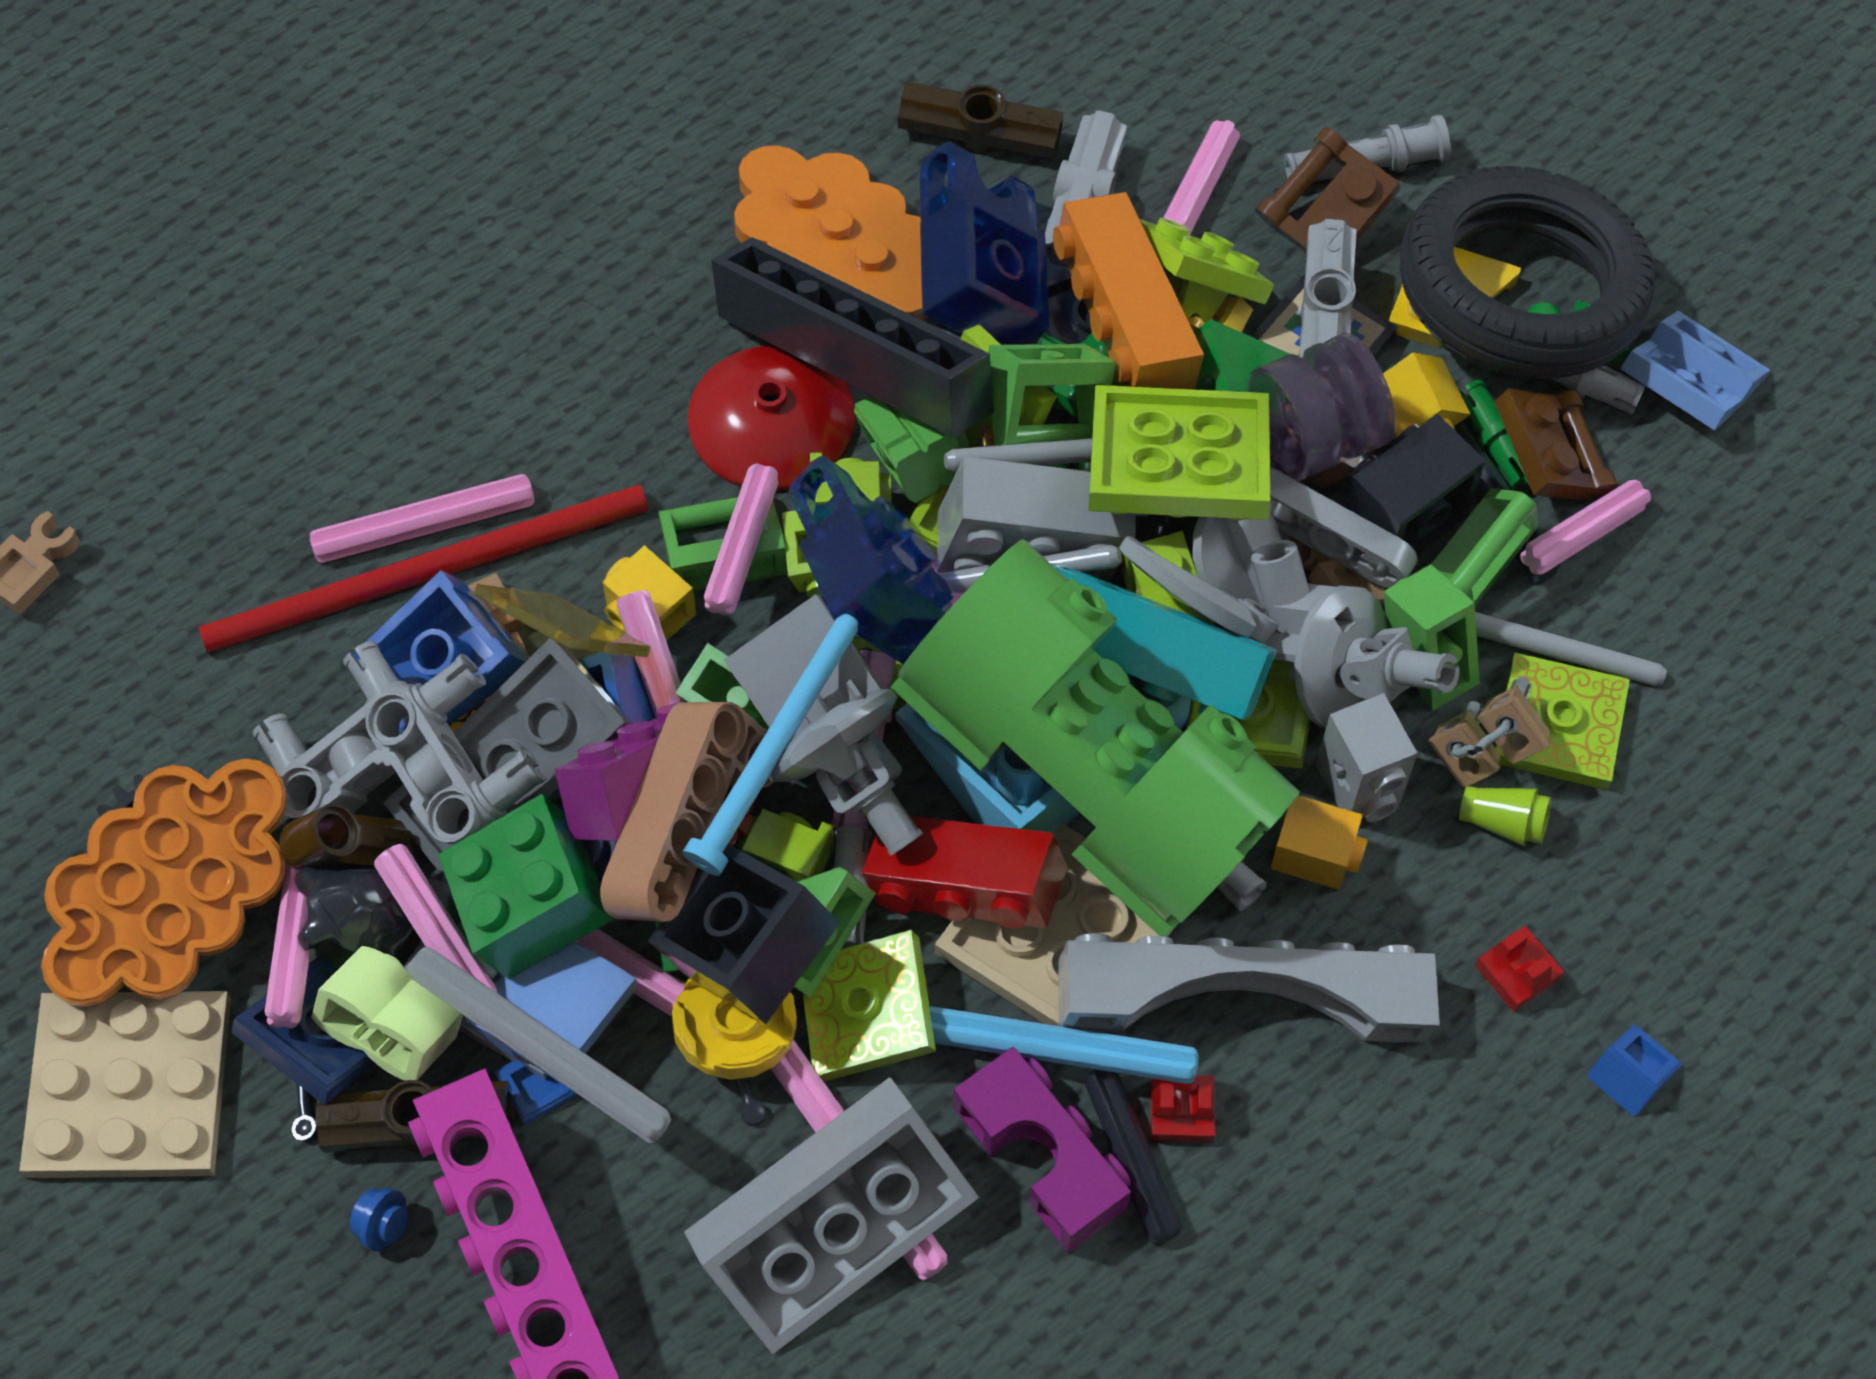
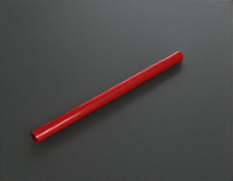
(422, 568)

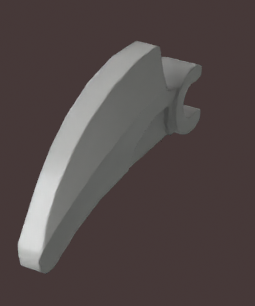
(1239, 616)

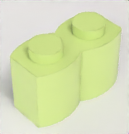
(385, 1014)

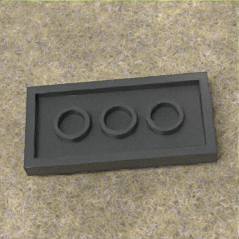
(544, 708)

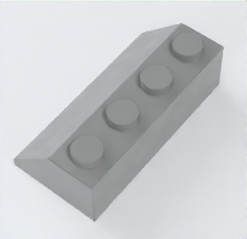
(830, 1216)

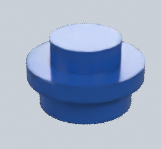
(379, 1218)

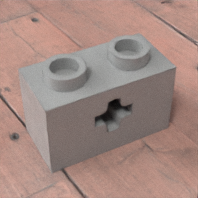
(1366, 758)

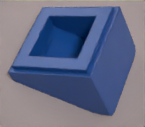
(1633, 1069)

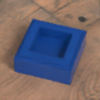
(531, 1093)

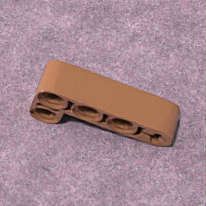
(680, 794)

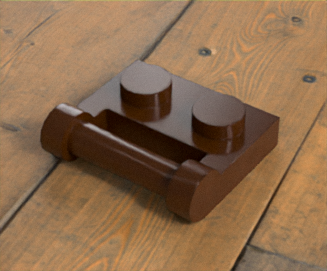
(1353, 195)
(1543, 448)

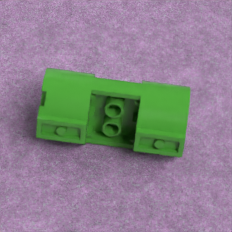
(1023, 674)

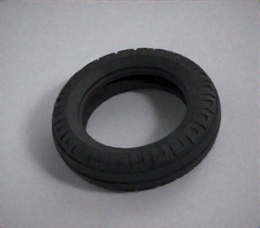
(1509, 337)

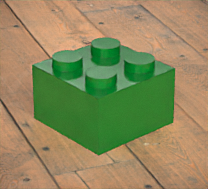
(523, 887)

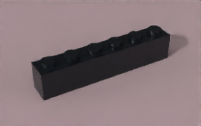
(854, 336)

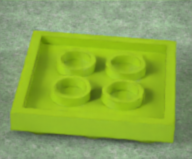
(1180, 453)

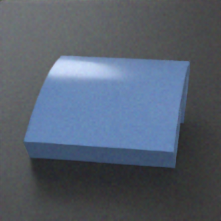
(1695, 369)
(567, 993)

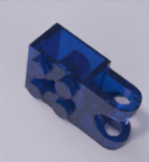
(980, 250)
(869, 561)

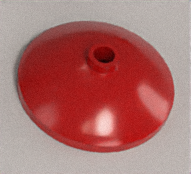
(738, 428)

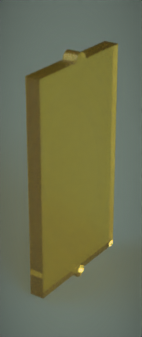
(562, 621)

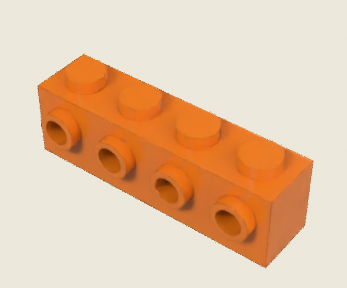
(1127, 294)

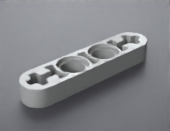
(1339, 532)

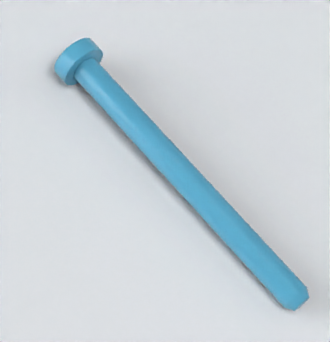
(708, 852)

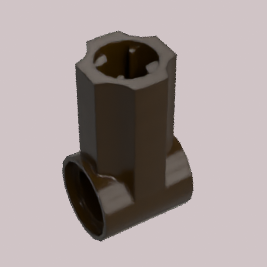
(339, 839)

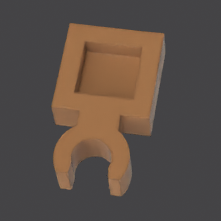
(28, 565)

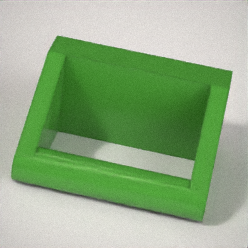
(1042, 365)
(1488, 541)
(696, 561)

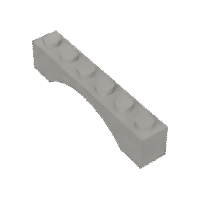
(1371, 993)

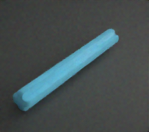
(1065, 1045)

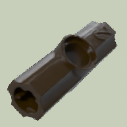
(980, 119)
(377, 1117)

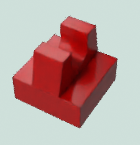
(1519, 968)
(1183, 1110)

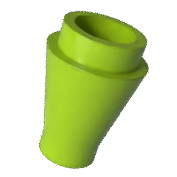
(1508, 812)

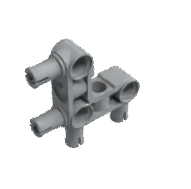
(425, 756)

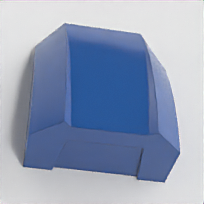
(437, 628)

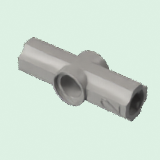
(1089, 168)
(1329, 278)

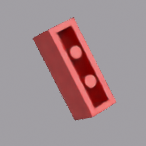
(970, 873)

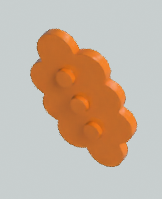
(833, 221)
(164, 882)

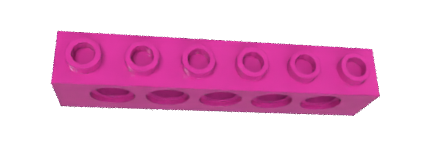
(474, 1109)

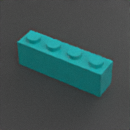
(1180, 652)

